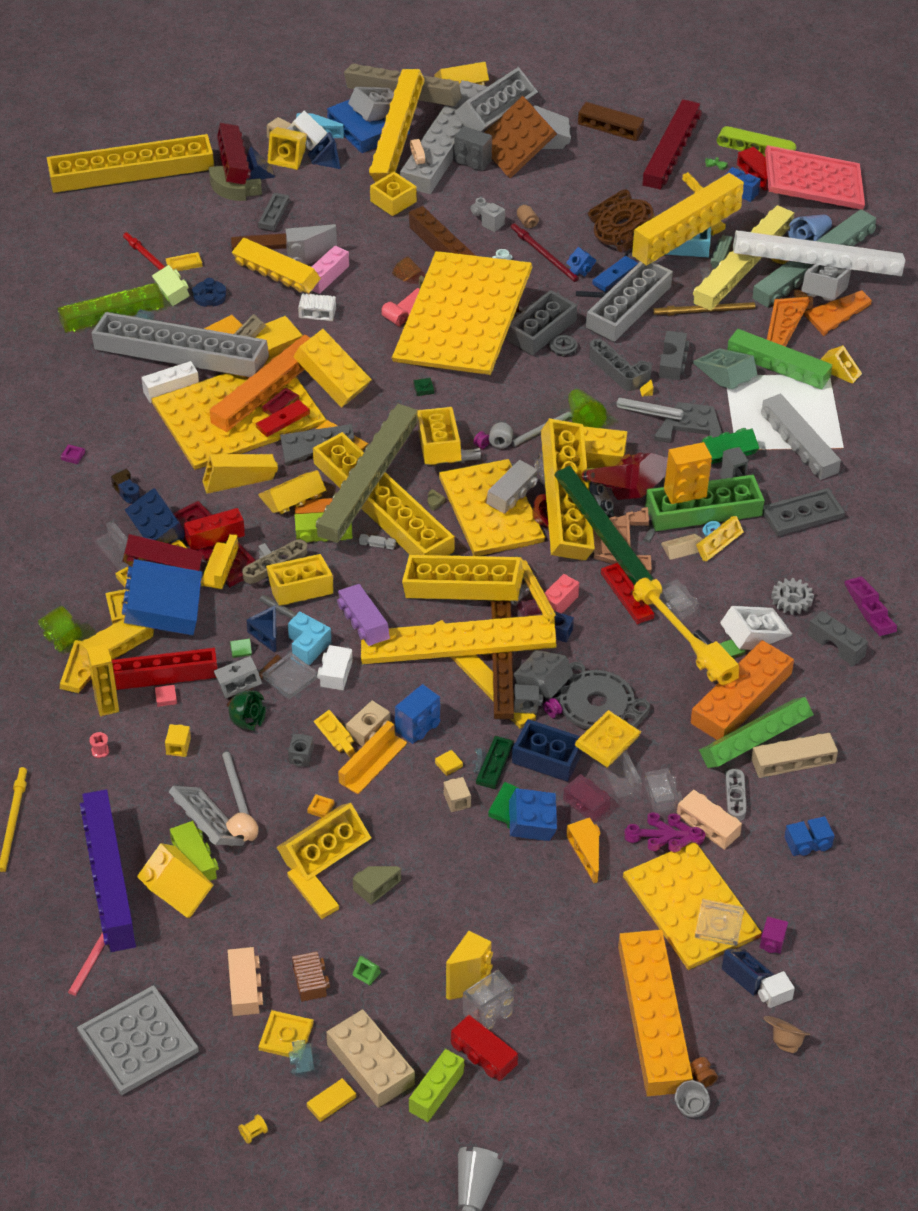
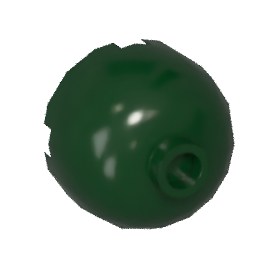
(247, 705)

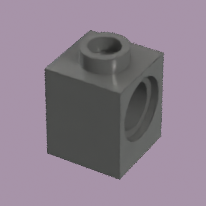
(527, 699)
(300, 750)

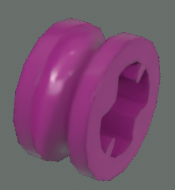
(481, 440)
(552, 708)

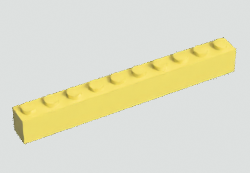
(736, 265)

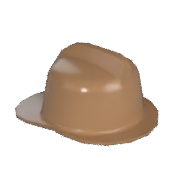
(786, 1035)

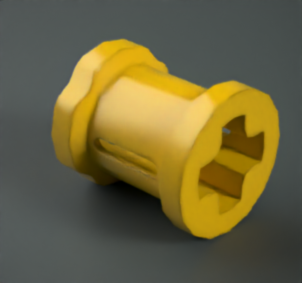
(253, 1128)

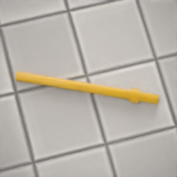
(19, 787)

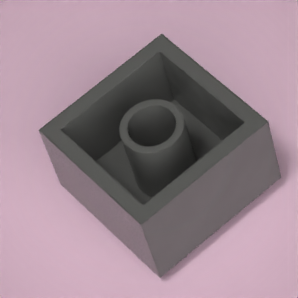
(472, 148)
(544, 670)

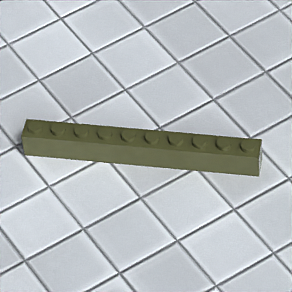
(366, 473)

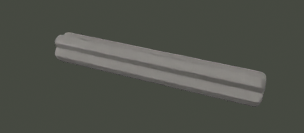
(649, 408)

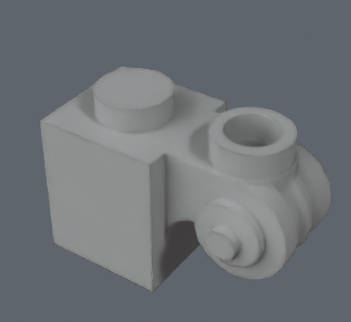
(492, 215)

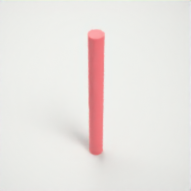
(87, 966)

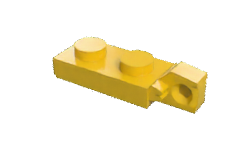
(335, 733)

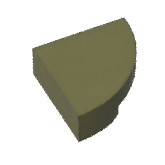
(435, 500)

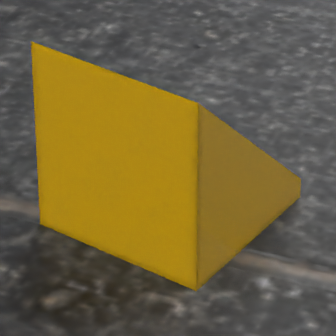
(647, 389)

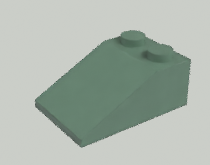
(727, 367)

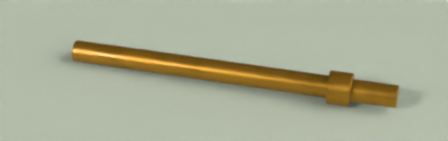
(671, 310)

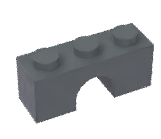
(674, 355)
(849, 644)

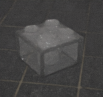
(489, 999)

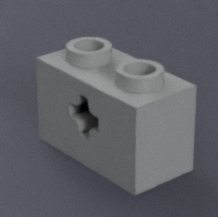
(238, 677)

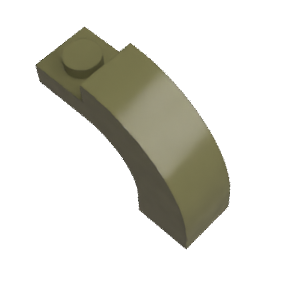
(230, 190)

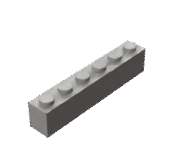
(800, 436)

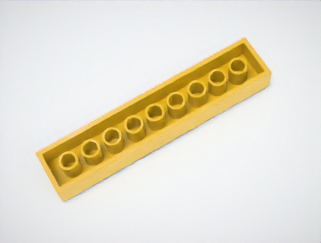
(130, 163)
(388, 503)

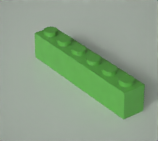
(781, 359)
(756, 732)

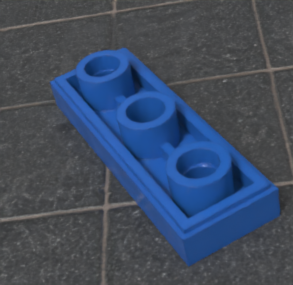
(614, 273)

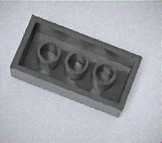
(541, 322)

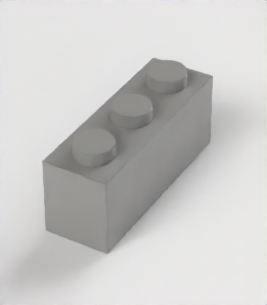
(512, 486)

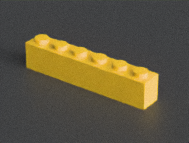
(276, 266)

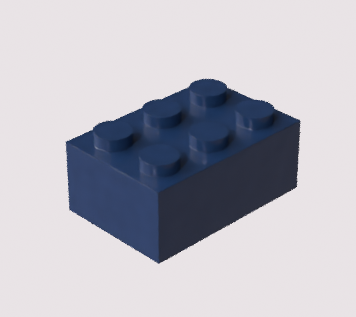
(155, 518)
(547, 750)

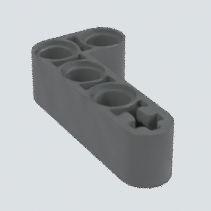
(617, 368)

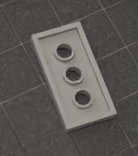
(206, 815)

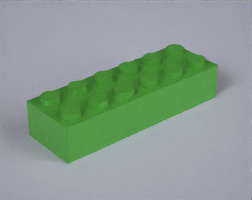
(724, 499)

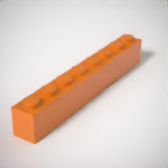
(257, 388)

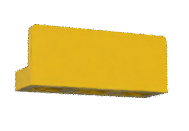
(220, 563)

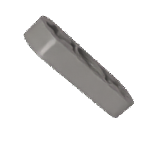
(739, 788)

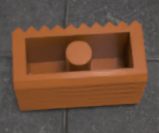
(309, 976)

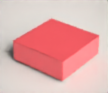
(165, 695)

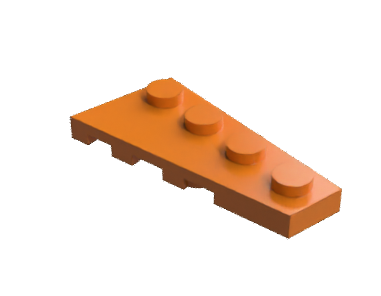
(835, 312)
(785, 318)

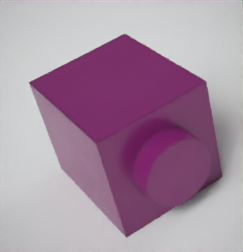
(773, 935)

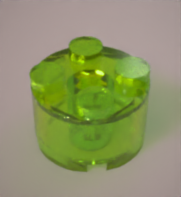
(60, 628)

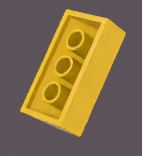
(324, 841)

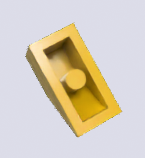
(843, 364)

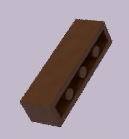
(611, 121)

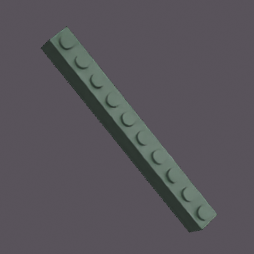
(792, 273)

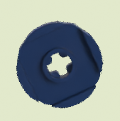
(209, 286)

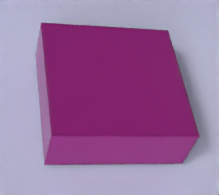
(72, 454)

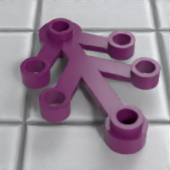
(666, 833)

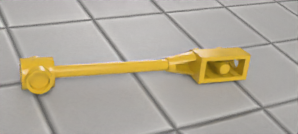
(712, 656)

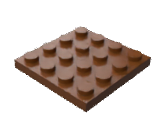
(518, 136)

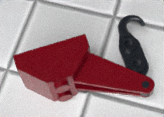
(627, 478)

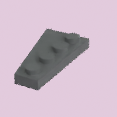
(301, 444)

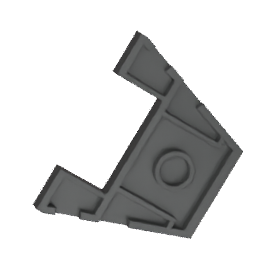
(696, 419)

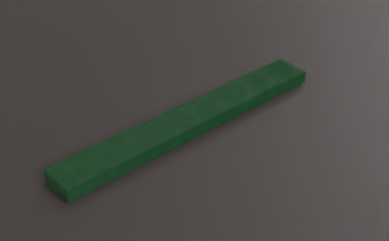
(602, 525)

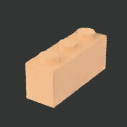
(711, 818)
(244, 981)

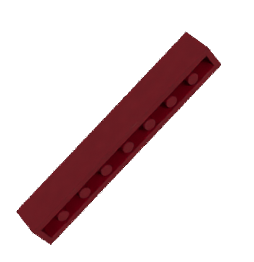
(672, 144)

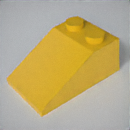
(175, 879)

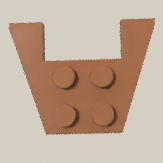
(623, 525)

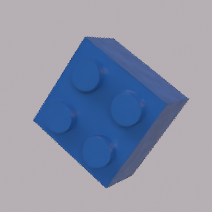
(417, 714)
(532, 814)

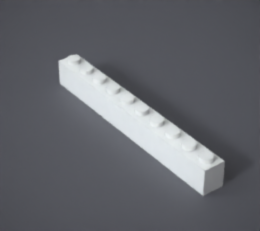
(818, 253)

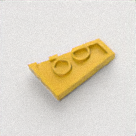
(76, 672)

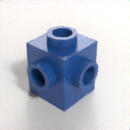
(581, 262)

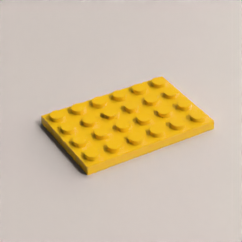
(484, 526)
(673, 894)

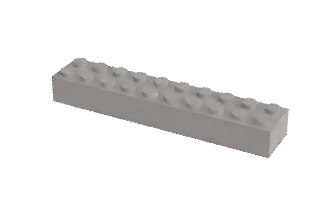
(439, 144)
(180, 344)

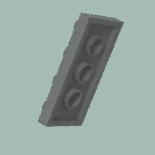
(798, 521)

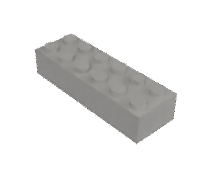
(495, 100)
(628, 300)

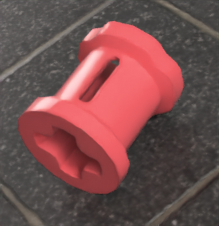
(99, 742)

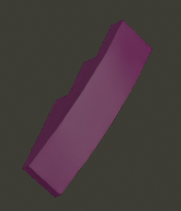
(868, 603)

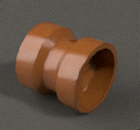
(701, 1070)

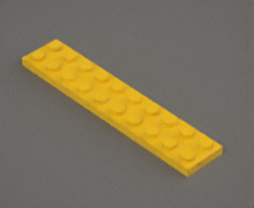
(462, 639)

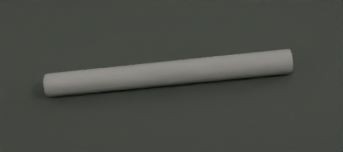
(521, 439)
(235, 783)

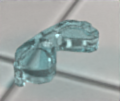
(478, 762)

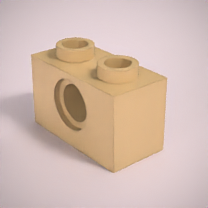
(367, 722)

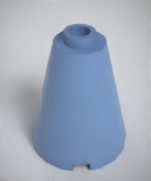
(810, 227)

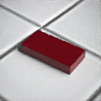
(280, 401)

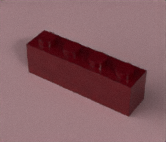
(161, 553)

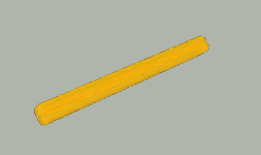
(537, 592)

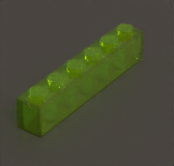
(126, 303)

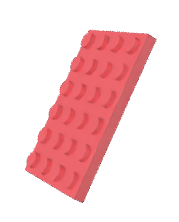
(814, 177)

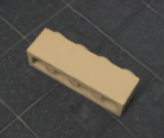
(794, 755)

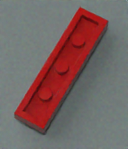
(624, 590)

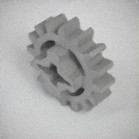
(792, 596)

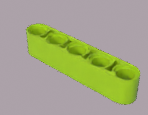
(742, 140)

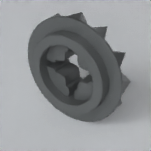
(557, 342)

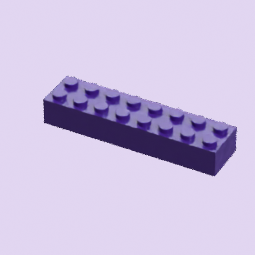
(107, 871)

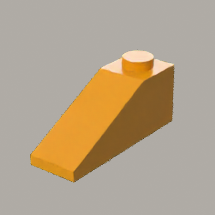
(585, 842)

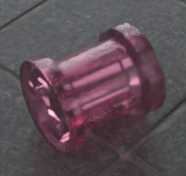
(528, 607)

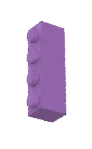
(363, 615)

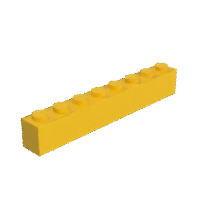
(397, 124)

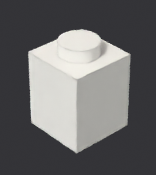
(776, 990)

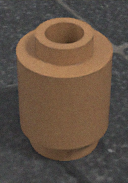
(527, 216)

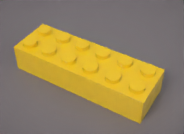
(463, 577)

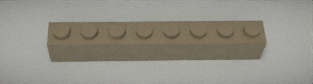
(433, 90)

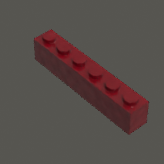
(233, 153)

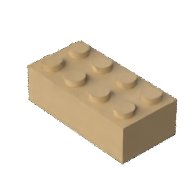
(370, 1058)

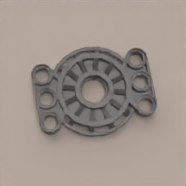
(601, 683)

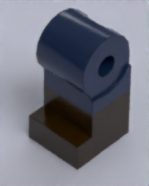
(124, 487)

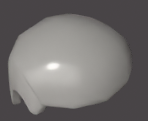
(692, 1099)

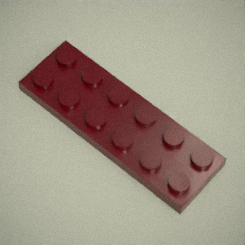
(243, 558)

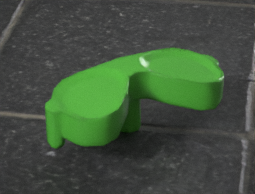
(721, 165)

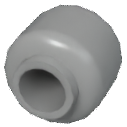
(500, 435)

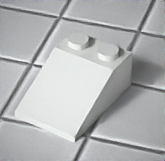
(753, 624)

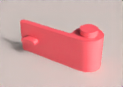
(399, 313)

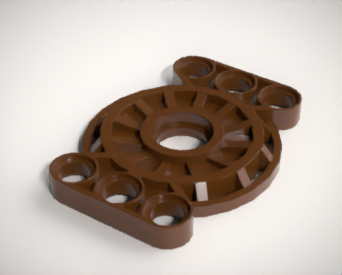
(608, 217)

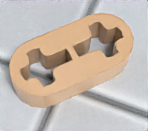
(417, 151)

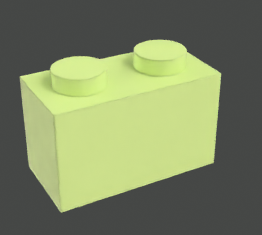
(171, 285)

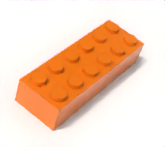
(733, 703)

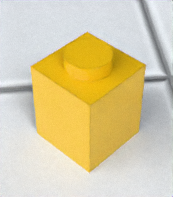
(177, 740)

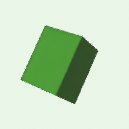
(241, 648)
(366, 970)

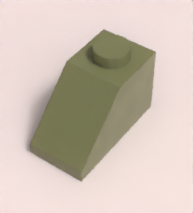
(376, 881)

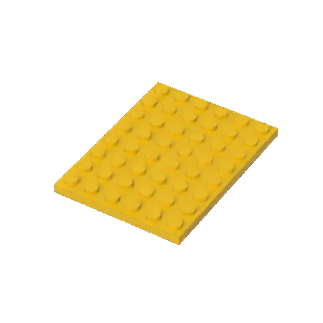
(462, 312)
(188, 418)

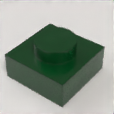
(423, 387)

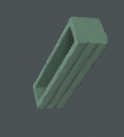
(722, 250)

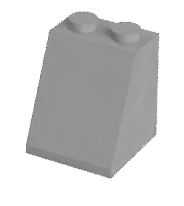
(560, 125)

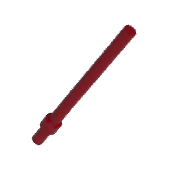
(524, 235)

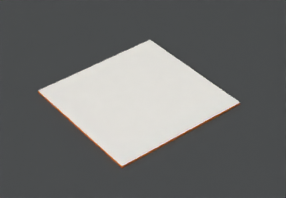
(810, 402)

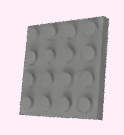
(137, 1040)

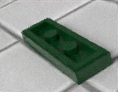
(494, 762)

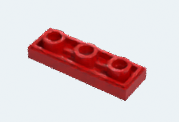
(282, 418)

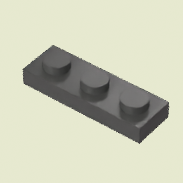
(273, 211)

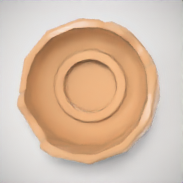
(243, 825)

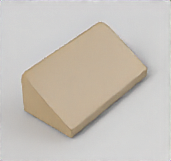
(681, 546)

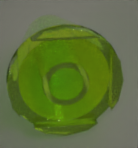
(586, 409)

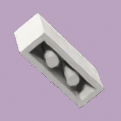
(169, 380)

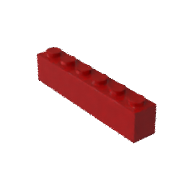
(164, 668)

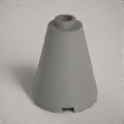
(476, 1177)

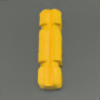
(691, 182)

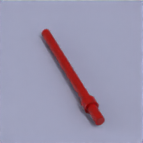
(136, 244)

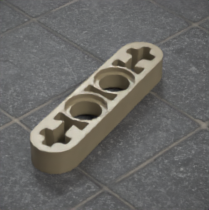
(257, 566)

